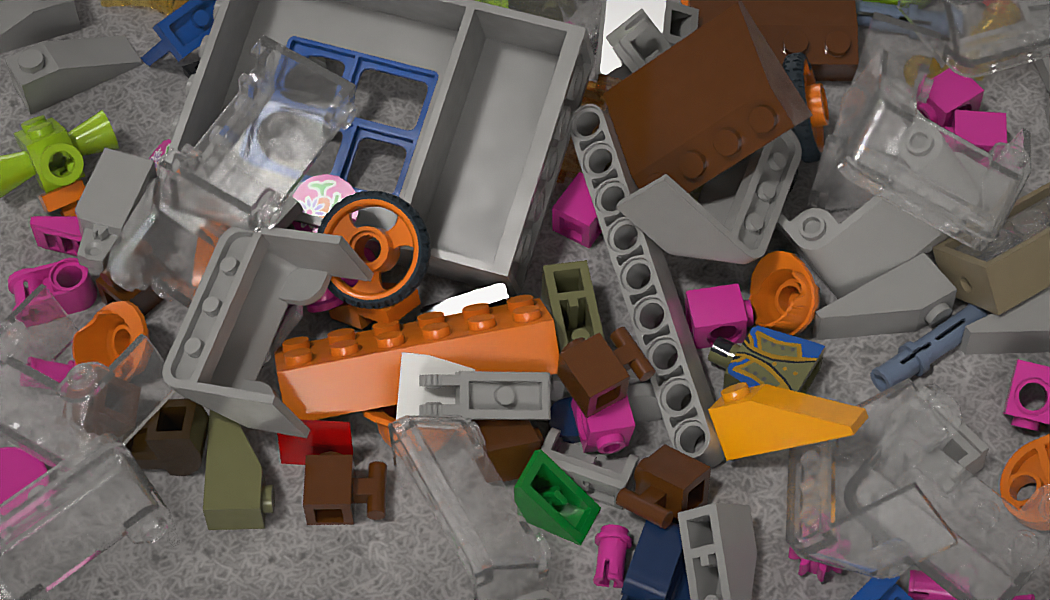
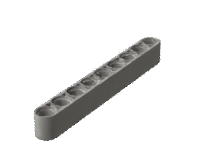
(652, 300)

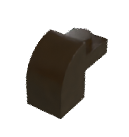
(172, 438)

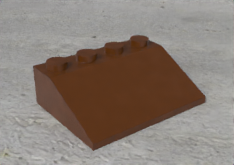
(817, 28)
(704, 103)

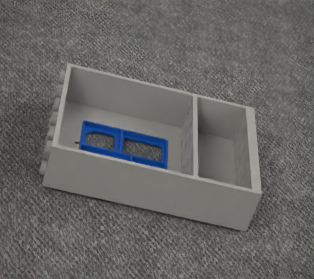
(487, 131)

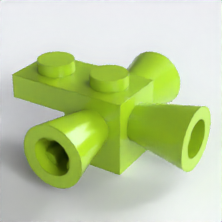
(53, 152)

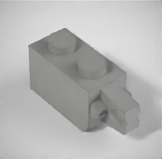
(109, 202)

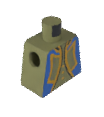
(769, 359)

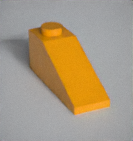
(777, 418)

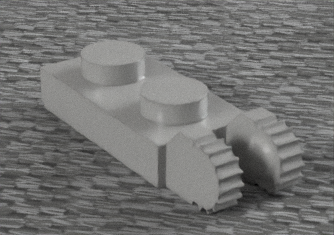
(491, 395)

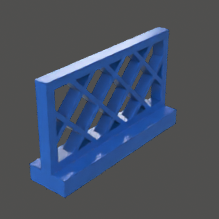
(182, 30)

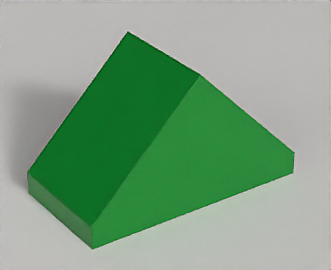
(554, 500)

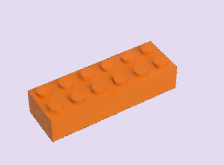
(363, 368)

